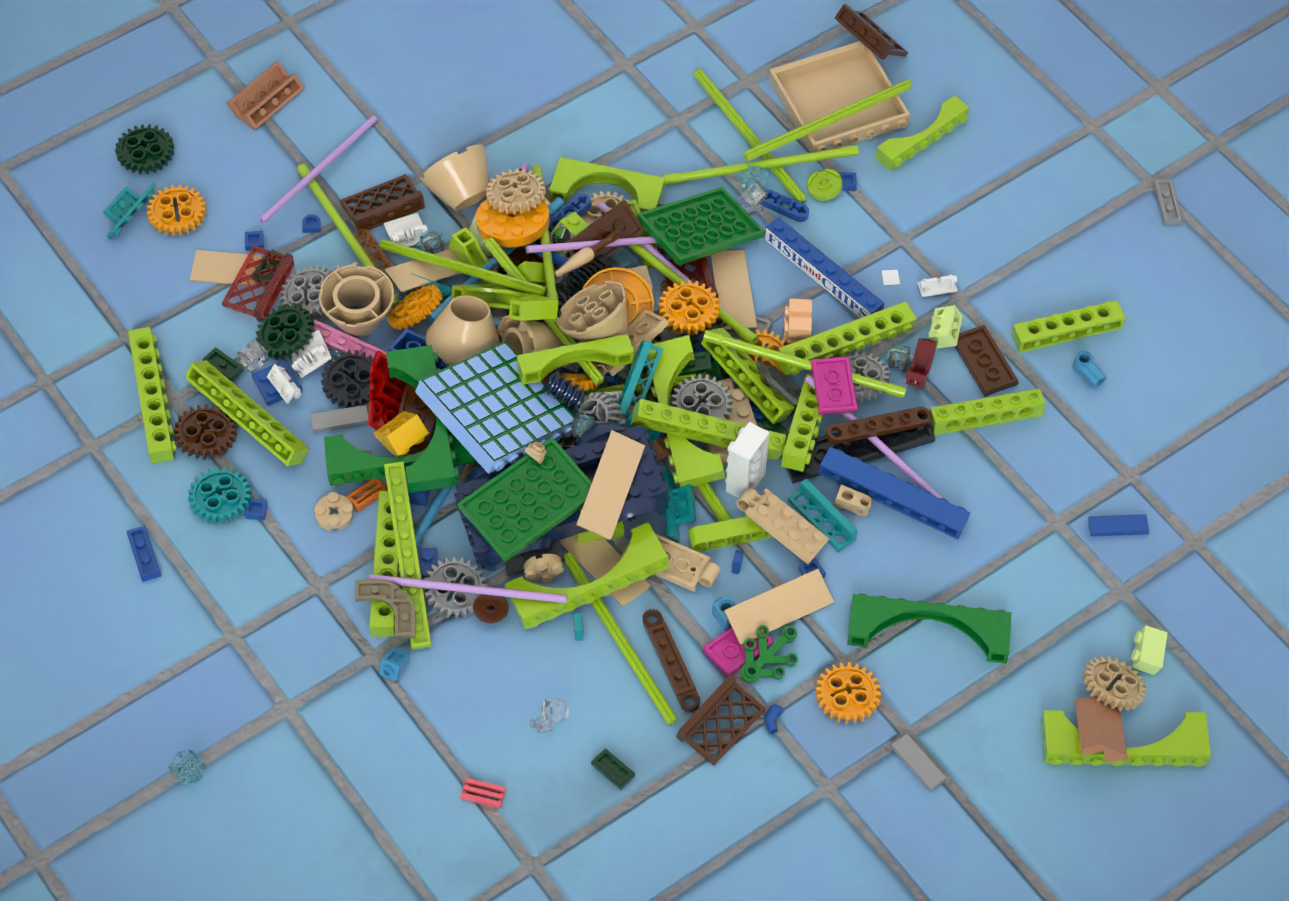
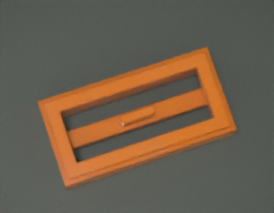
(369, 496)

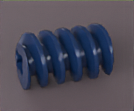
(564, 390)

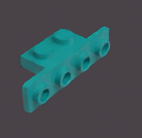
(124, 205)
(680, 506)

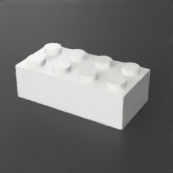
(746, 460)

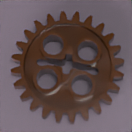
(220, 434)

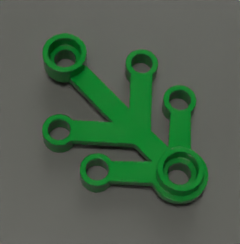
(766, 656)

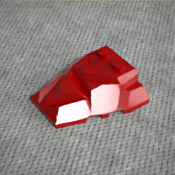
(384, 393)

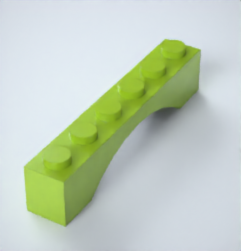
(897, 150)
(468, 251)
(611, 351)

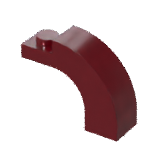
(921, 363)

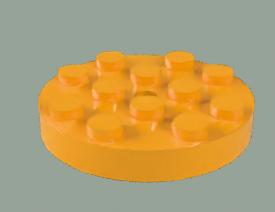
(511, 228)
(637, 290)

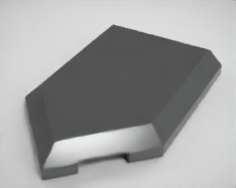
(779, 382)

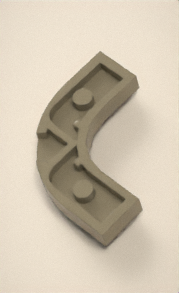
(395, 598)

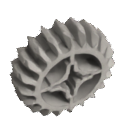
(601, 407)

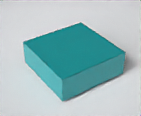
(578, 627)

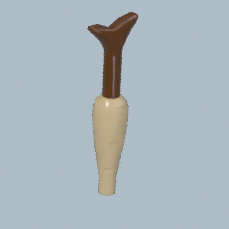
(586, 254)

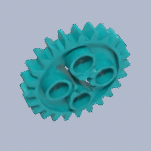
(219, 495)

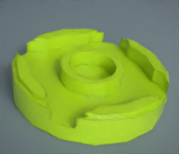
(824, 185)

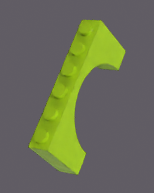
(576, 174)
(522, 305)

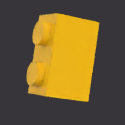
(402, 433)

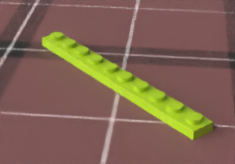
(407, 548)

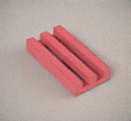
(486, 786)

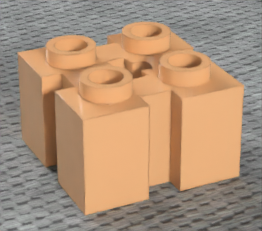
(797, 320)

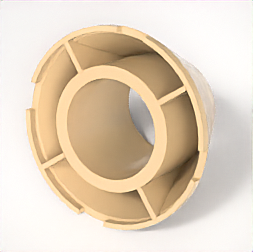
(459, 178)
(356, 287)
(462, 330)
(527, 335)

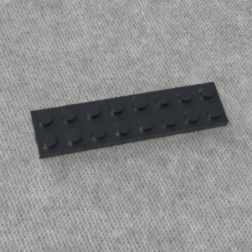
(863, 448)

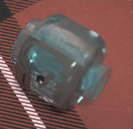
(431, 242)
(899, 357)
(582, 424)

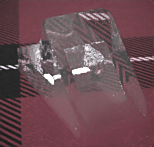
(752, 198)

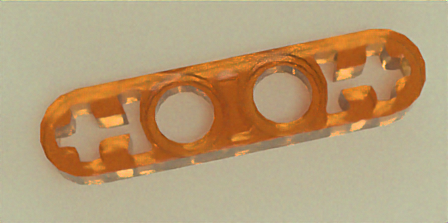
(378, 255)

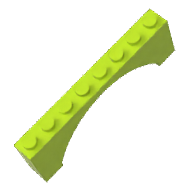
(691, 463)
(642, 559)
(1184, 746)

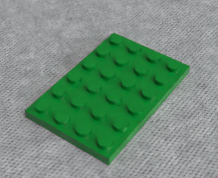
(700, 225)
(526, 500)

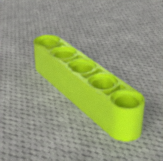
(725, 534)

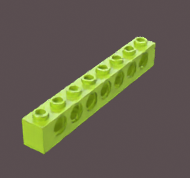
(852, 331)
(247, 413)
(697, 426)
(158, 450)
(384, 625)

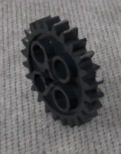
(340, 391)

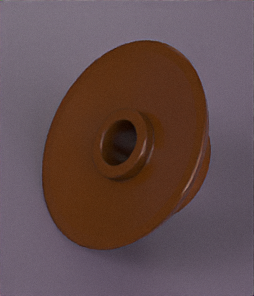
(485, 602)

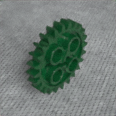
(144, 149)
(285, 331)

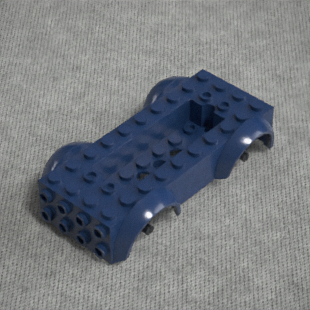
(646, 494)

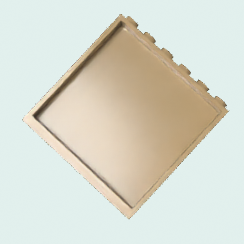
(830, 82)

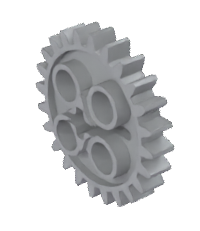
(304, 289)
(870, 368)
(688, 393)
(440, 574)

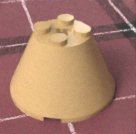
(595, 313)

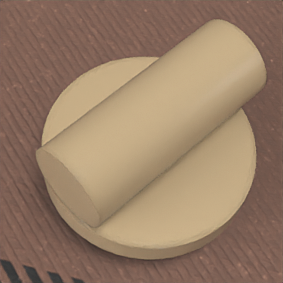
(536, 451)

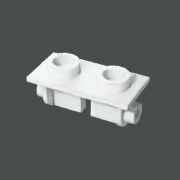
(938, 286)
(281, 381)

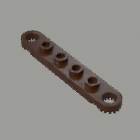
(878, 425)
(671, 660)

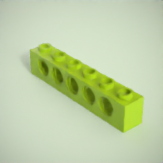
(1068, 326)
(747, 376)
(987, 411)
(802, 430)

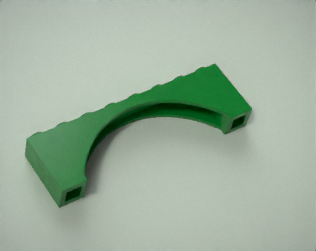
(350, 464)
(435, 466)
(985, 627)

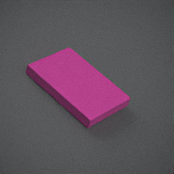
(833, 385)
(728, 653)

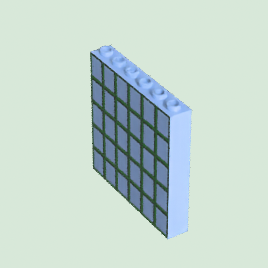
(491, 409)

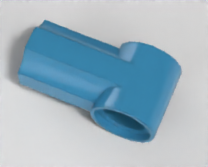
(1088, 369)

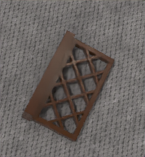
(869, 33)
(385, 211)
(705, 713)

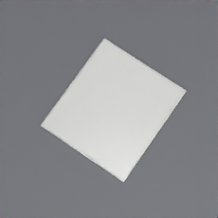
(890, 277)

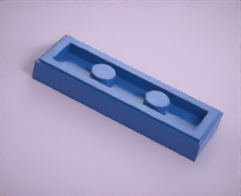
(1118, 525)
(143, 553)

